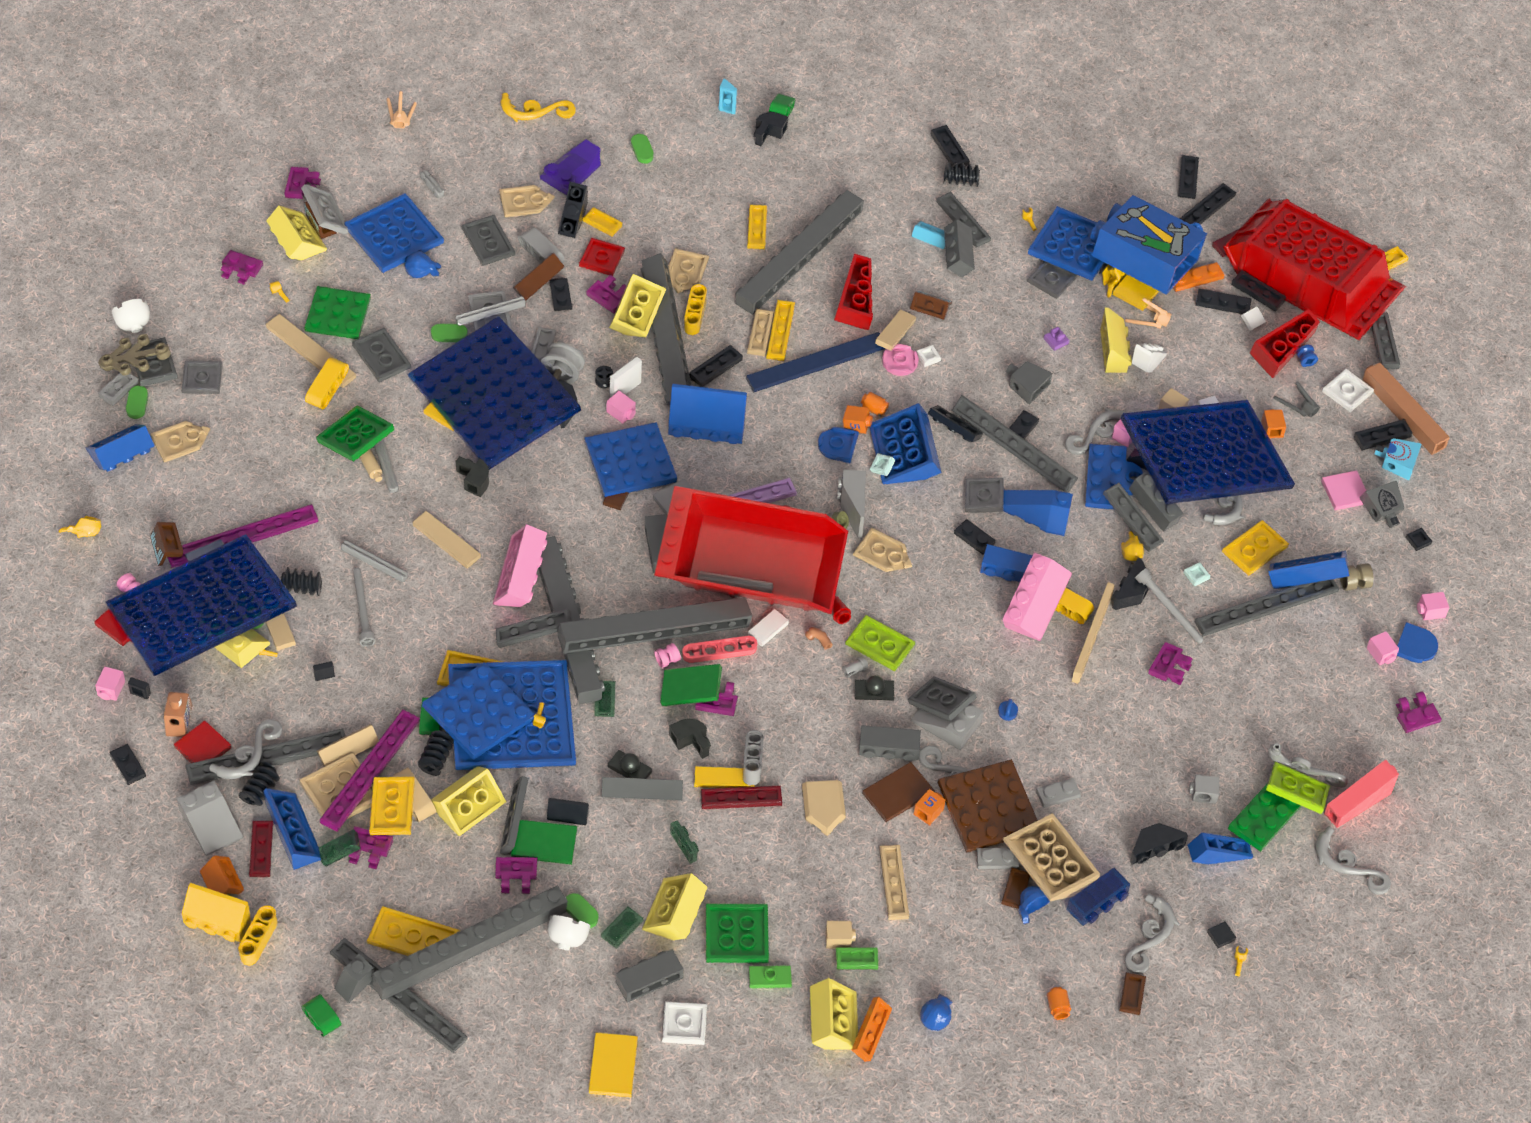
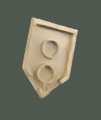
(524, 200)
(686, 269)
(179, 440)
(883, 551)
(824, 804)

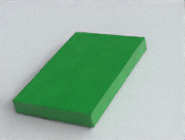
(691, 685)
(545, 842)

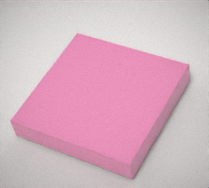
(1344, 489)

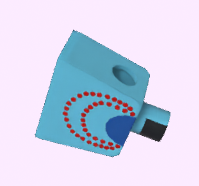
(1399, 457)

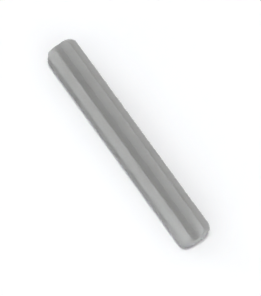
(491, 310)
(386, 466)
(374, 561)
(751, 584)

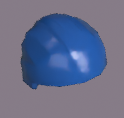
(420, 265)
(1031, 901)
(936, 1013)

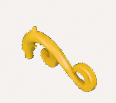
(537, 112)

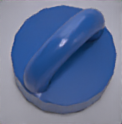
(1008, 710)

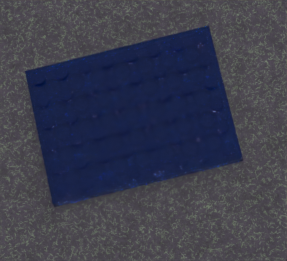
(494, 392)
(1207, 451)
(200, 604)

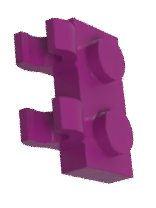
(297, 179)
(243, 264)
(604, 295)
(1165, 662)
(725, 705)
(1417, 718)
(375, 844)
(515, 868)

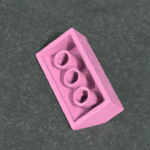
(520, 567)
(1036, 597)

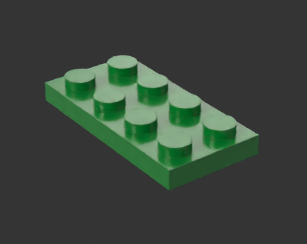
(1263, 818)

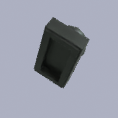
(874, 689)
(629, 765)

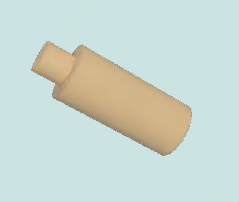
(371, 465)

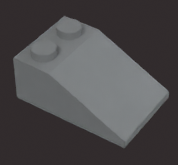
(852, 498)
(954, 732)
(209, 818)

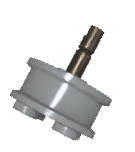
(563, 361)

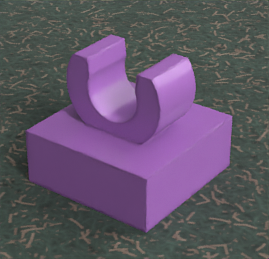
(1056, 338)

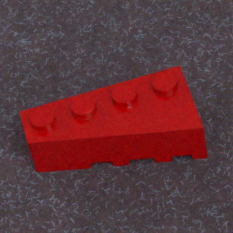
(856, 298)
(1281, 344)

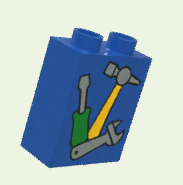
(1147, 243)

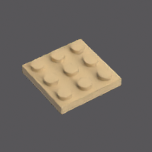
(327, 783)

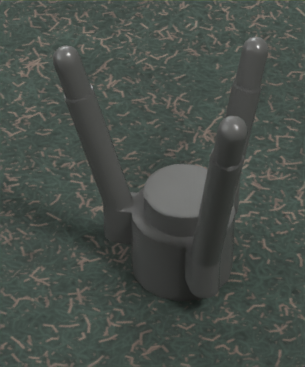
(1309, 406)

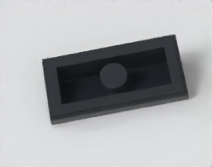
(567, 811)

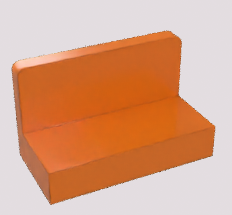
(221, 876)

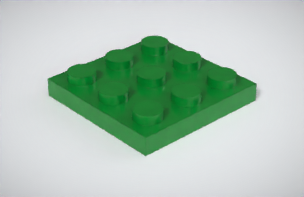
(337, 312)
(355, 433)
(737, 933)

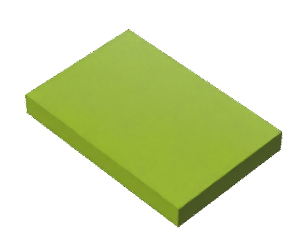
(880, 643)
(1298, 787)

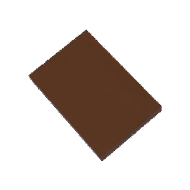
(897, 792)

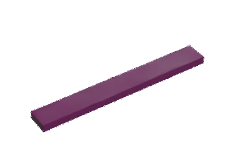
(255, 531)
(371, 767)

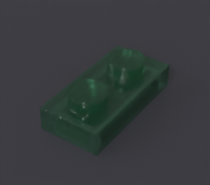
(606, 706)
(682, 839)
(339, 848)
(622, 927)

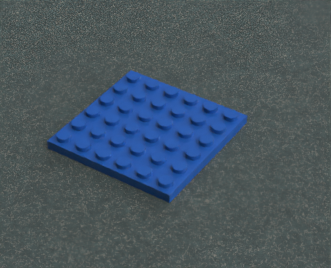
(530, 745)

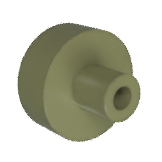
(842, 518)

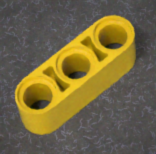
(695, 309)
(326, 383)
(1074, 606)
(257, 926)

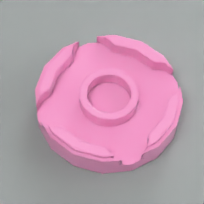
(900, 360)

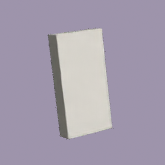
(768, 627)

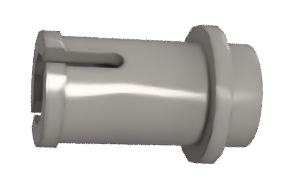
(855, 667)

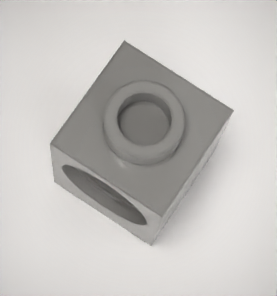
(1204, 789)

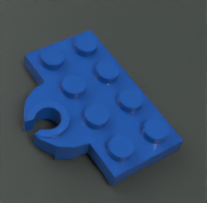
(1106, 468)

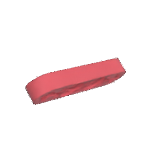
(720, 652)

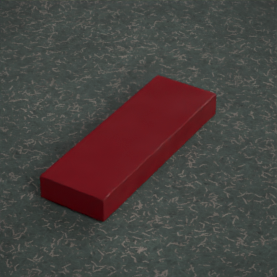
(261, 849)

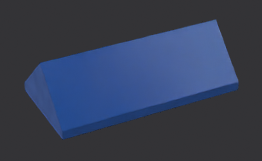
(1309, 569)
(292, 827)

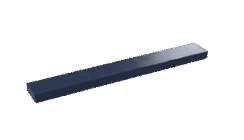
(813, 362)

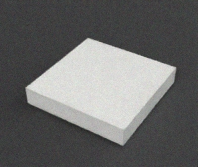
(626, 378)
(1348, 390)
(684, 1023)

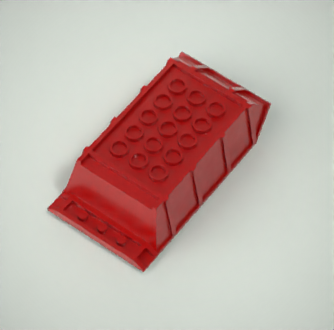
(1315, 266)
(753, 541)

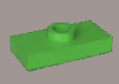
(856, 958)
(770, 977)

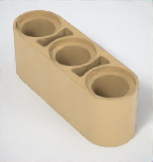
(422, 804)

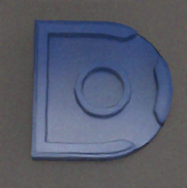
(838, 443)
(1417, 644)

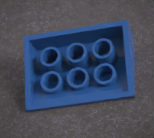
(707, 414)
(910, 442)

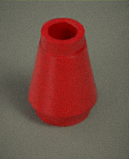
(840, 612)

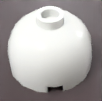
(132, 315)
(567, 932)

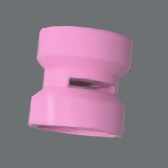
(127, 582)
(667, 655)

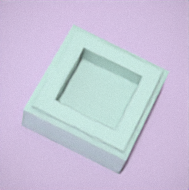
(882, 464)
(1196, 574)

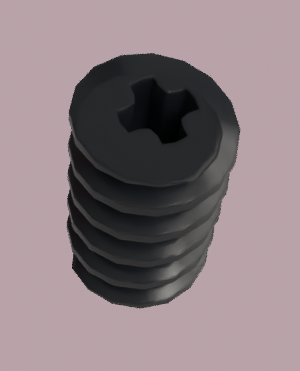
(961, 173)
(302, 581)
(435, 753)
(263, 778)

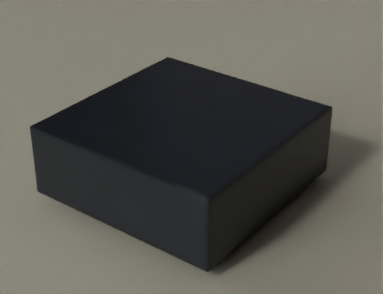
(1418, 539)
(323, 671)
(139, 688)
(1221, 934)

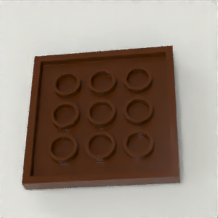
(987, 804)

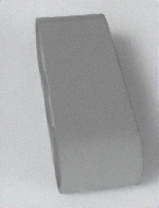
(538, 245)
(753, 757)

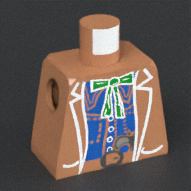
(179, 708)

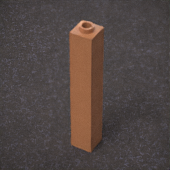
(1406, 408)

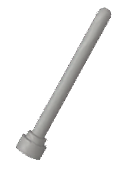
(1145, 578)
(366, 636)

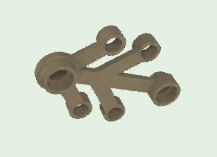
(112, 361)

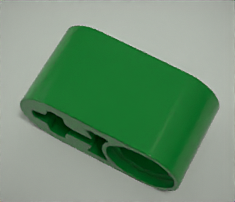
(782, 104)
(321, 1015)

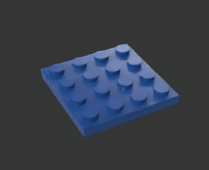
(393, 232)
(1067, 244)
(630, 459)
(478, 710)

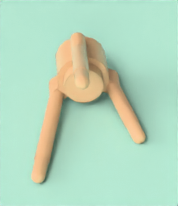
(399, 118)
(1161, 317)

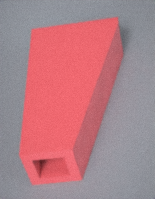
(1362, 794)

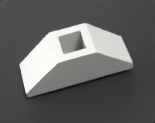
(1148, 356)

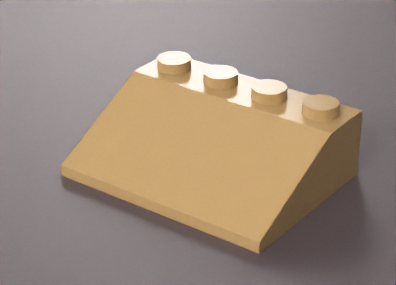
(1052, 858)

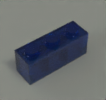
(1098, 897)

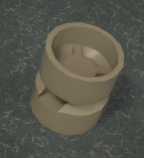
(1359, 577)

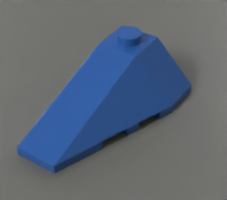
(1041, 508)

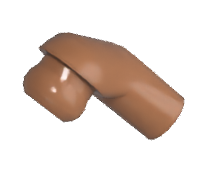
(820, 635)

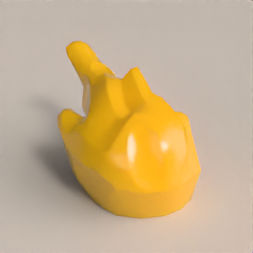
(1112, 277)
(85, 527)
(1132, 548)

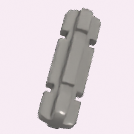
(432, 184)

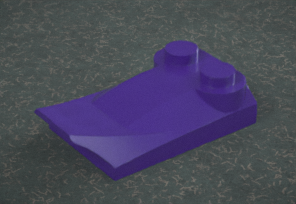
(573, 166)

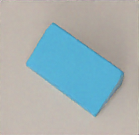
(727, 97)
(929, 234)

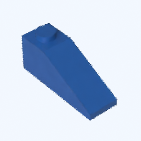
(1218, 849)

